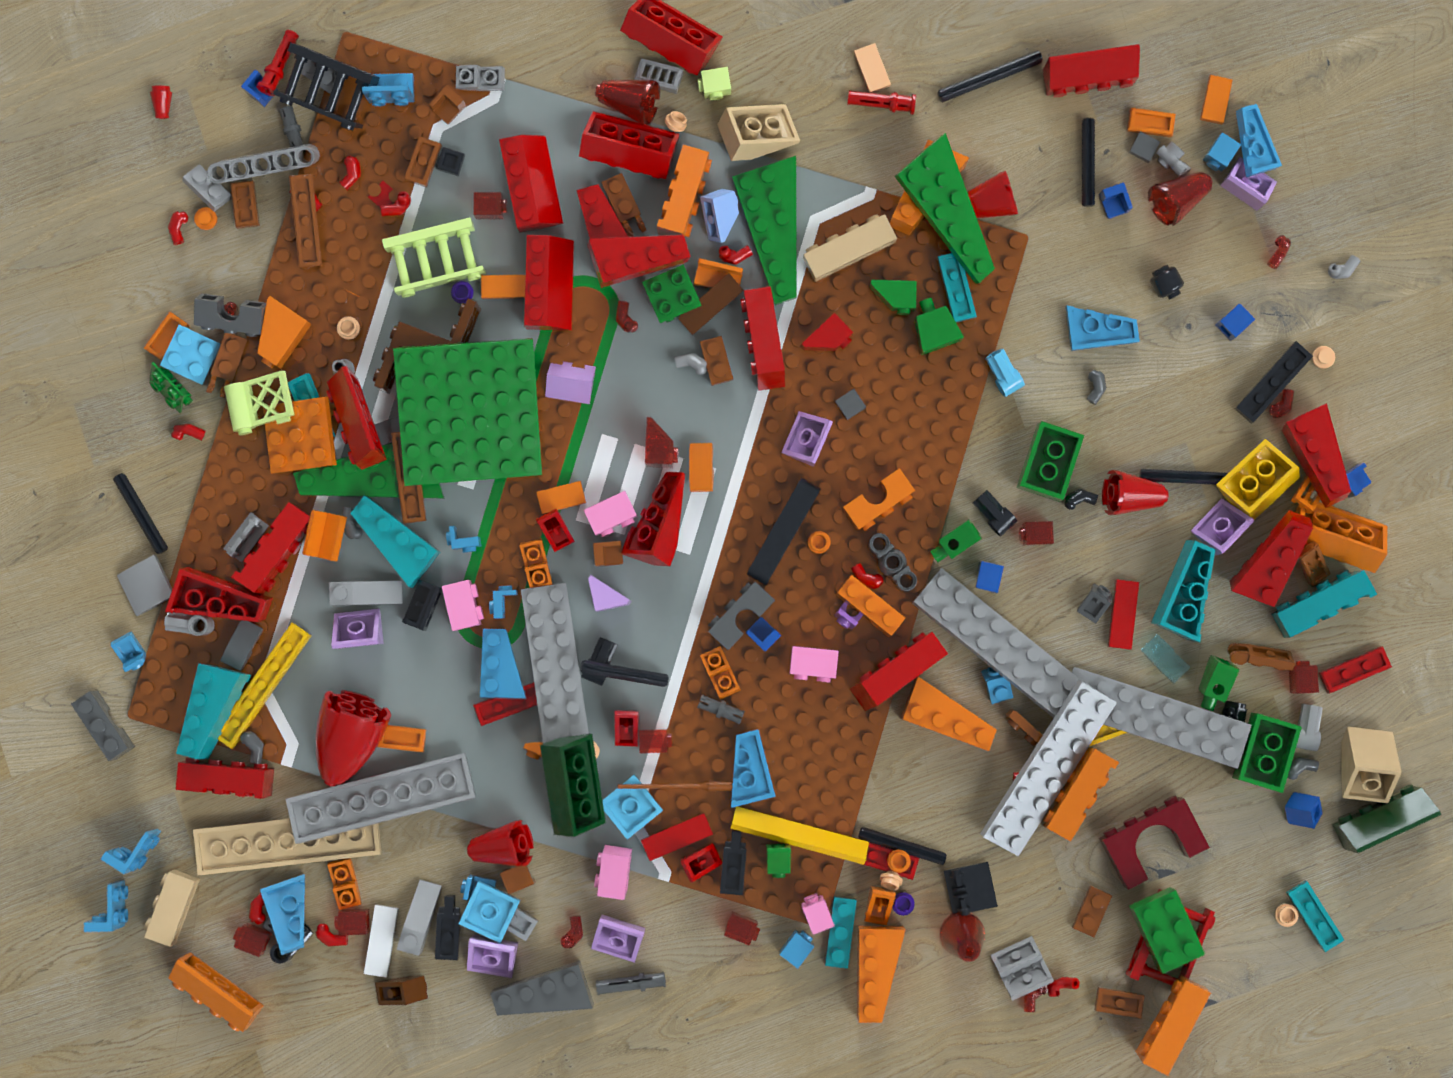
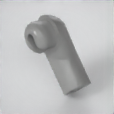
(1343, 271)

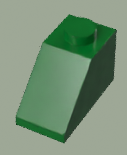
(896, 294)
(778, 860)

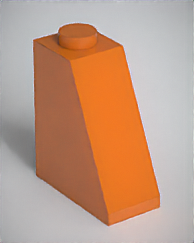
(280, 333)

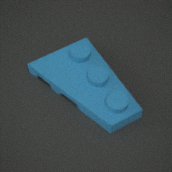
(1256, 143)
(1097, 330)
(498, 667)
(751, 771)
(286, 912)

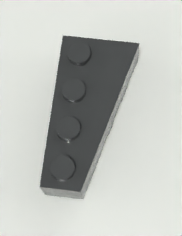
(549, 991)

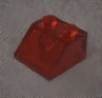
(659, 447)

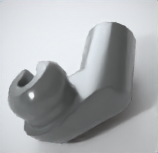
(1099, 385)
(351, 530)
(255, 744)
(1299, 765)

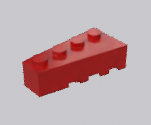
(633, 257)
(764, 338)
(1319, 454)
(274, 550)
(1273, 562)
(213, 597)
(899, 671)
(224, 778)

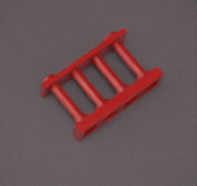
(1138, 965)

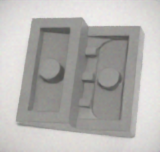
(145, 585)
(1022, 968)

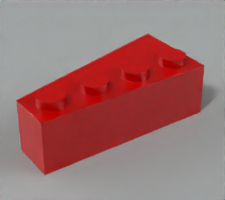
(598, 214)

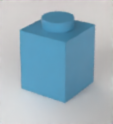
(1221, 152)
(797, 948)

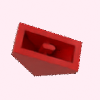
(555, 530)
(626, 728)
(701, 862)

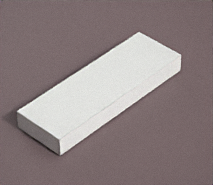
(381, 940)

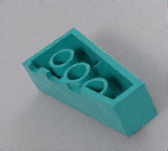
(398, 543)
(1186, 592)
(1323, 602)
(209, 708)

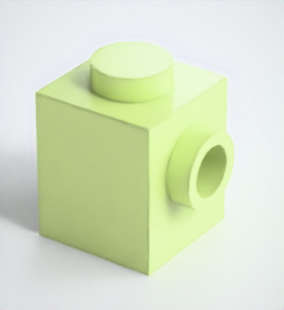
(715, 83)

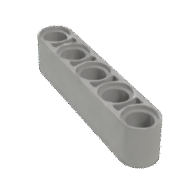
(253, 167)

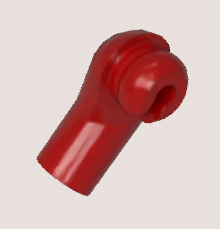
(399, 207)
(177, 219)
(188, 429)
(326, 937)

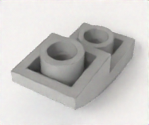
(480, 78)

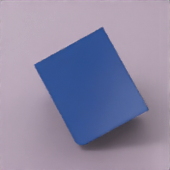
(250, 88)
(1115, 200)
(1235, 322)
(1357, 479)
(989, 576)
(763, 634)
(1303, 810)

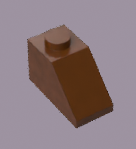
(401, 990)

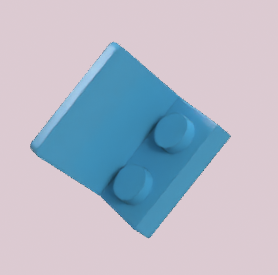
(391, 89)
(129, 861)
(116, 912)

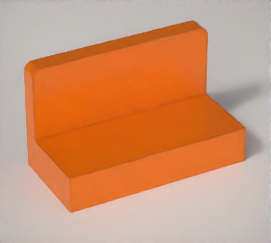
(711, 272)
(324, 535)

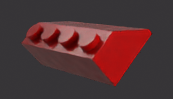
(671, 34)
(1092, 70)
(628, 145)
(531, 182)
(549, 283)
(355, 419)

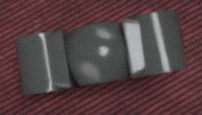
(882, 556)

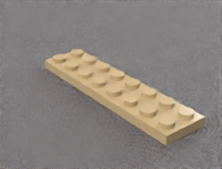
(273, 845)

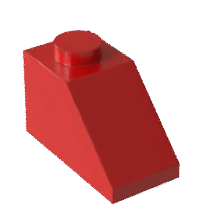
(829, 336)

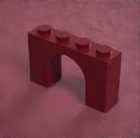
(1121, 842)

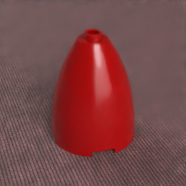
(347, 734)

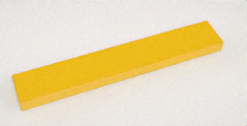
(263, 684)
(800, 835)

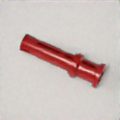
(274, 71)
(893, 102)

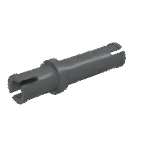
(631, 983)

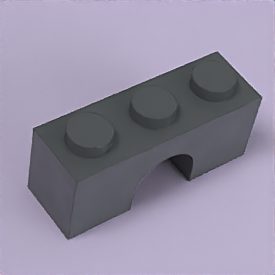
(211, 314)
(753, 599)
(108, 736)

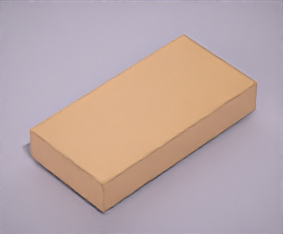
(872, 68)

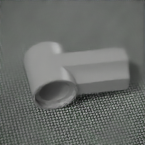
(188, 623)
(1310, 722)

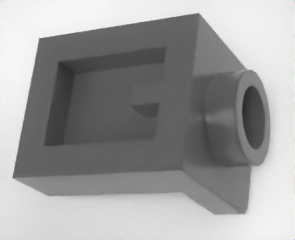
(1095, 603)

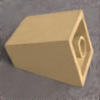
(1369, 764)

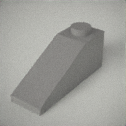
(365, 593)
(419, 918)

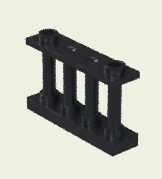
(322, 64)

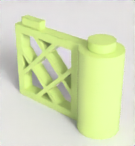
(244, 404)

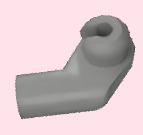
(692, 360)

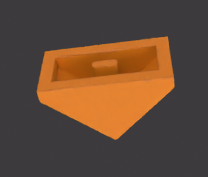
(879, 905)

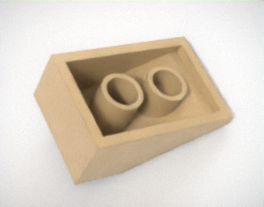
(756, 130)

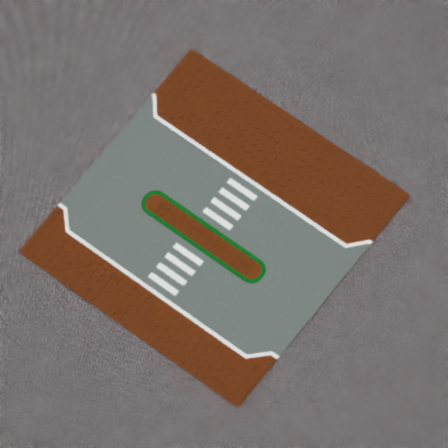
(913, 420)

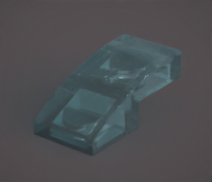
(1165, 659)

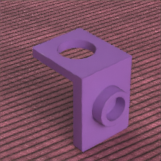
(846, 620)

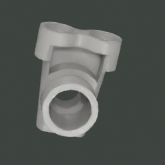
(1171, 156)

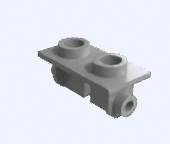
(246, 537)

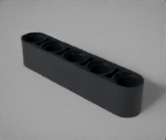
(783, 531)

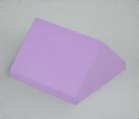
(1251, 190)
(570, 382)
(807, 438)
(1222, 526)
(605, 597)
(357, 629)
(618, 938)
(491, 957)

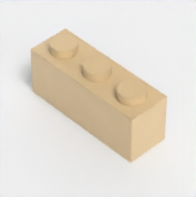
(171, 907)

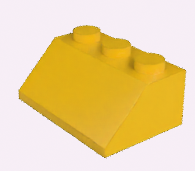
(1259, 479)

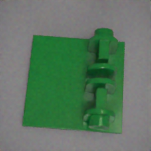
(671, 294)
(163, 381)

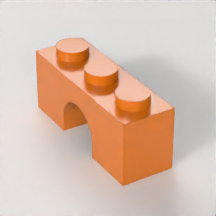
(863, 513)
(870, 605)

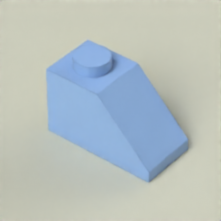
(719, 213)

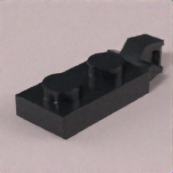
(733, 865)
(448, 930)

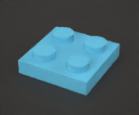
(190, 354)
(631, 808)
(489, 911)

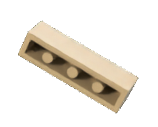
(849, 247)

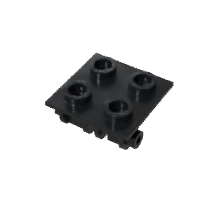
(970, 888)

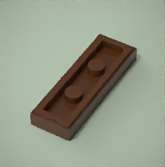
(712, 303)

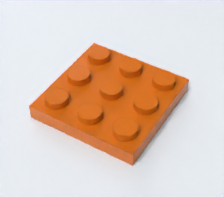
(304, 440)

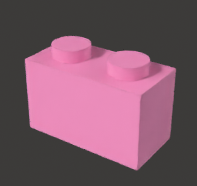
(610, 514)
(462, 605)
(813, 662)
(614, 872)
(817, 913)

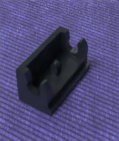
(422, 605)

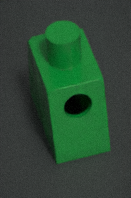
(935, 327)
(965, 534)
(1217, 672)

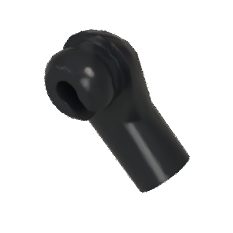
(1078, 496)

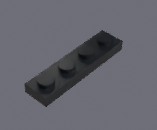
(1273, 382)

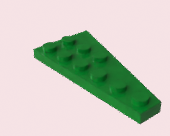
(941, 196)
(770, 212)
(351, 481)

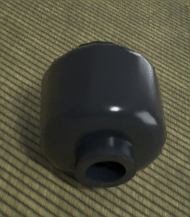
(1167, 282)

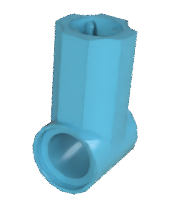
(1007, 378)

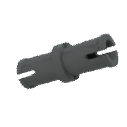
(291, 127)
(721, 709)

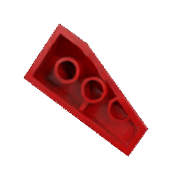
(658, 530)

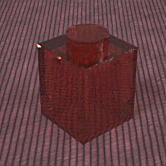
(489, 205)
(1036, 533)
(1304, 678)
(654, 741)
(352, 922)
(741, 928)
(252, 939)

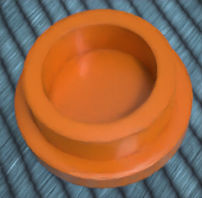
(205, 218)
(819, 542)
(898, 861)

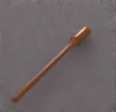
(708, 786)

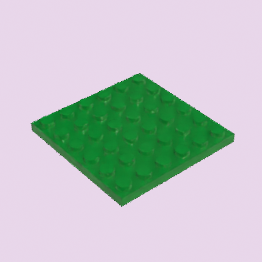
(468, 411)

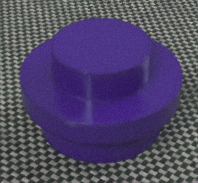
(461, 292)
(903, 903)

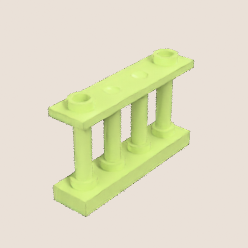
(440, 235)

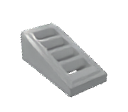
(677, 72)

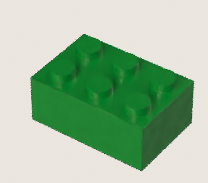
(1050, 461)
(1268, 752)
(1166, 930)

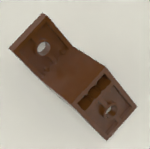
(408, 336)

